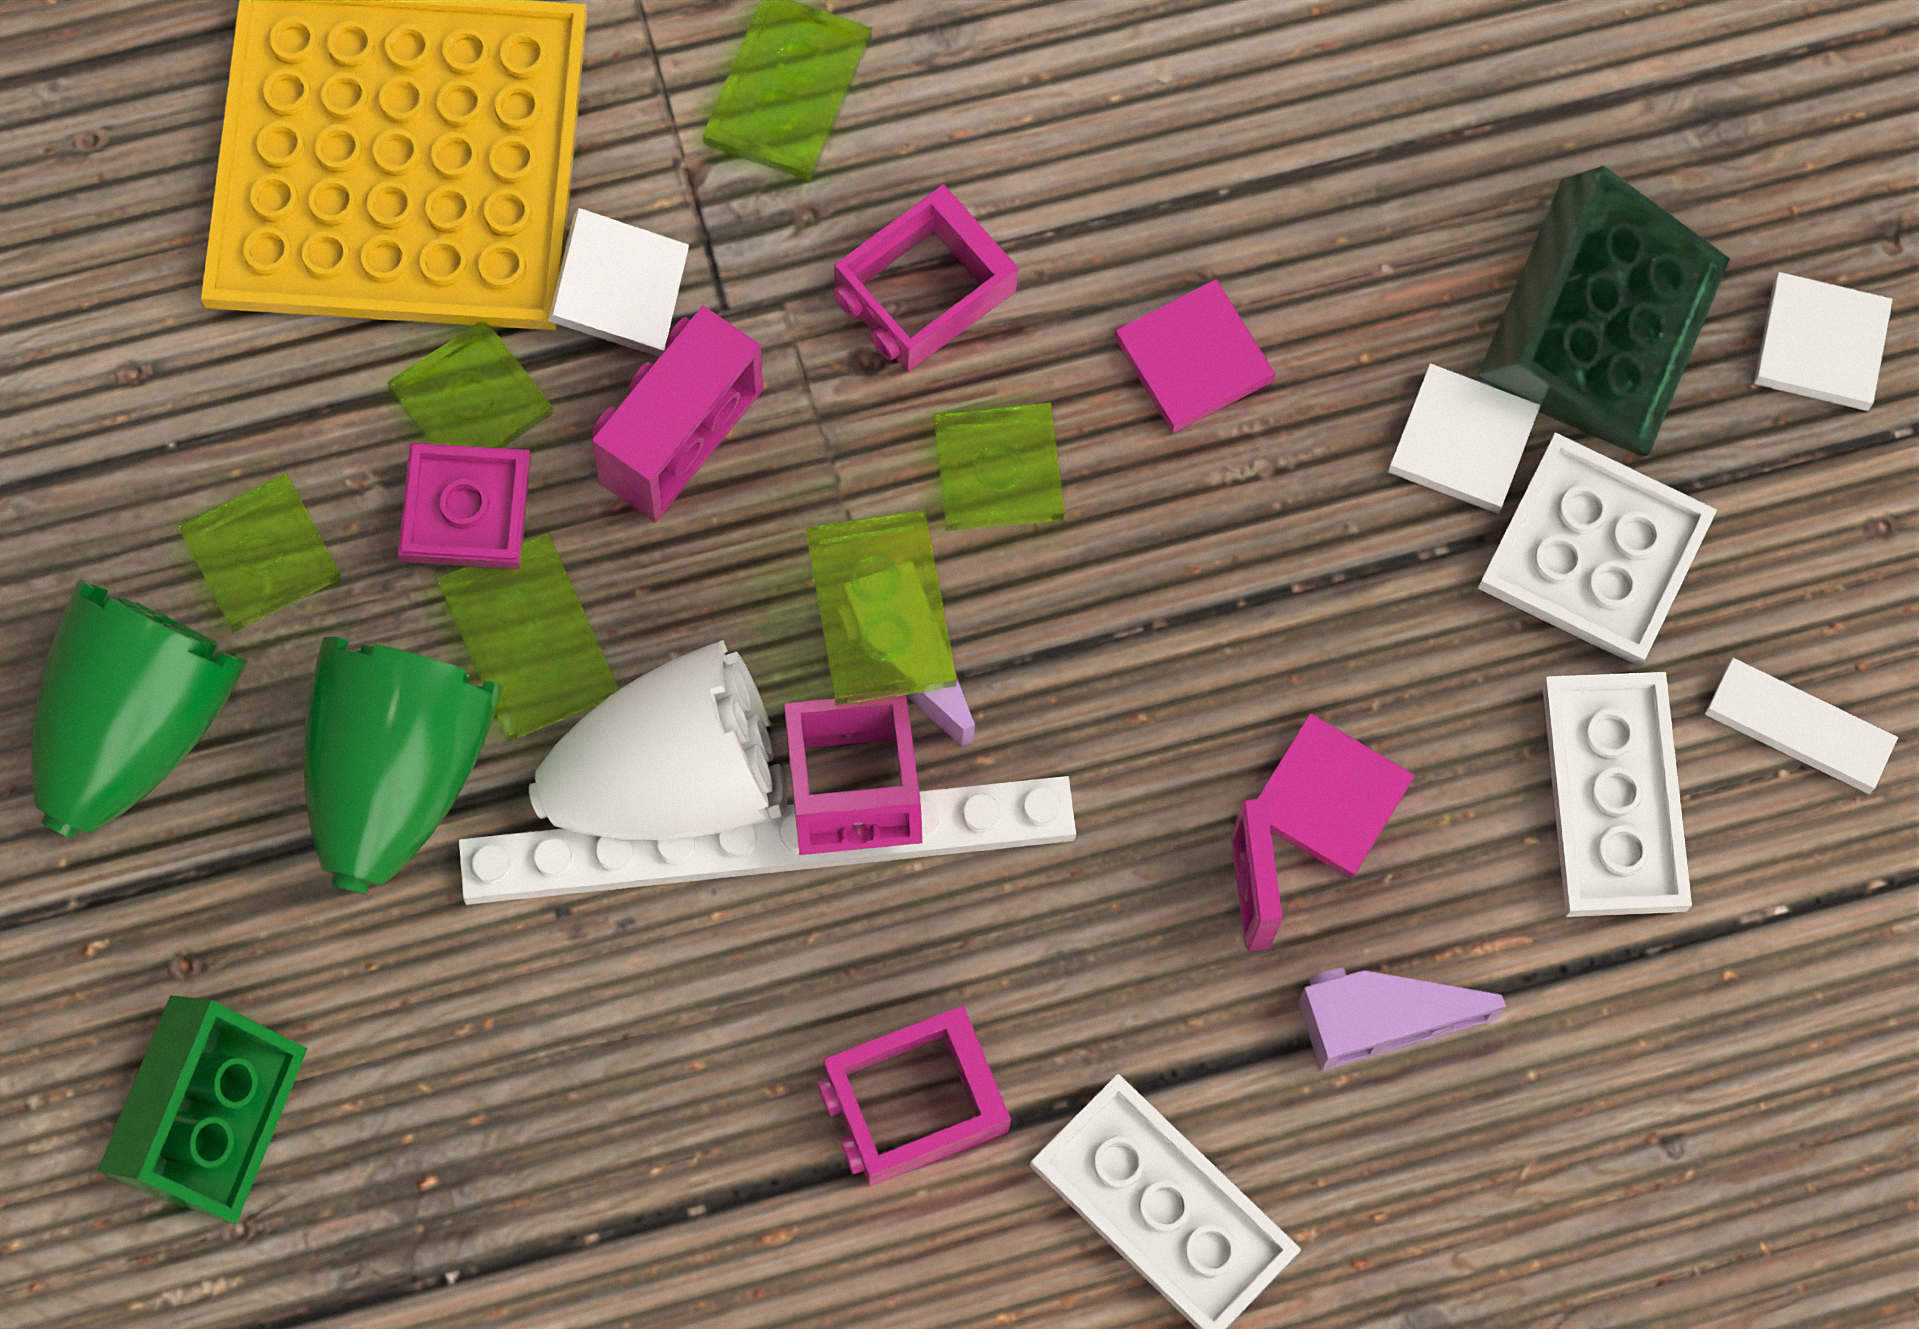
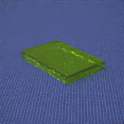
(787, 87)
(880, 607)
(529, 638)

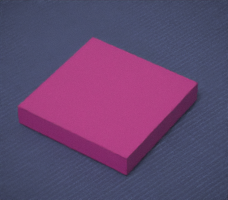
(1194, 356)
(464, 506)
(1333, 796)
(1256, 875)

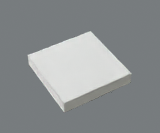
(618, 282)
(1823, 341)
(1464, 438)

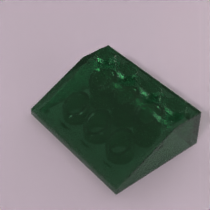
(1605, 311)

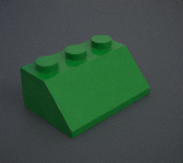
(202, 1108)

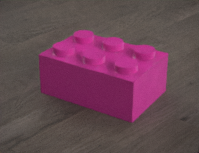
(677, 412)

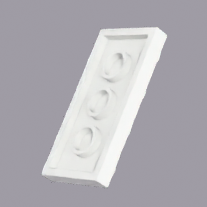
(1616, 794)
(1164, 1207)

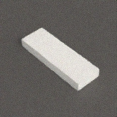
(1801, 726)

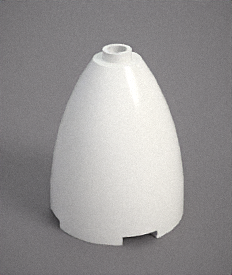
(667, 756)

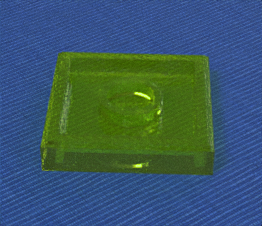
(471, 392)
(998, 466)
(259, 552)

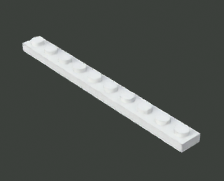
(579, 863)

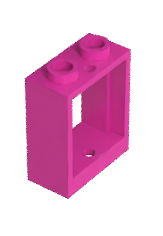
(967, 241)
(826, 820)
(975, 1075)

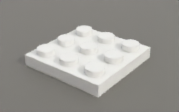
(1597, 549)

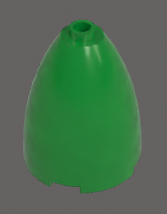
(119, 707)
(386, 755)

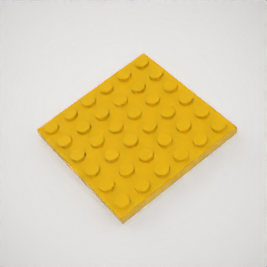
(397, 160)

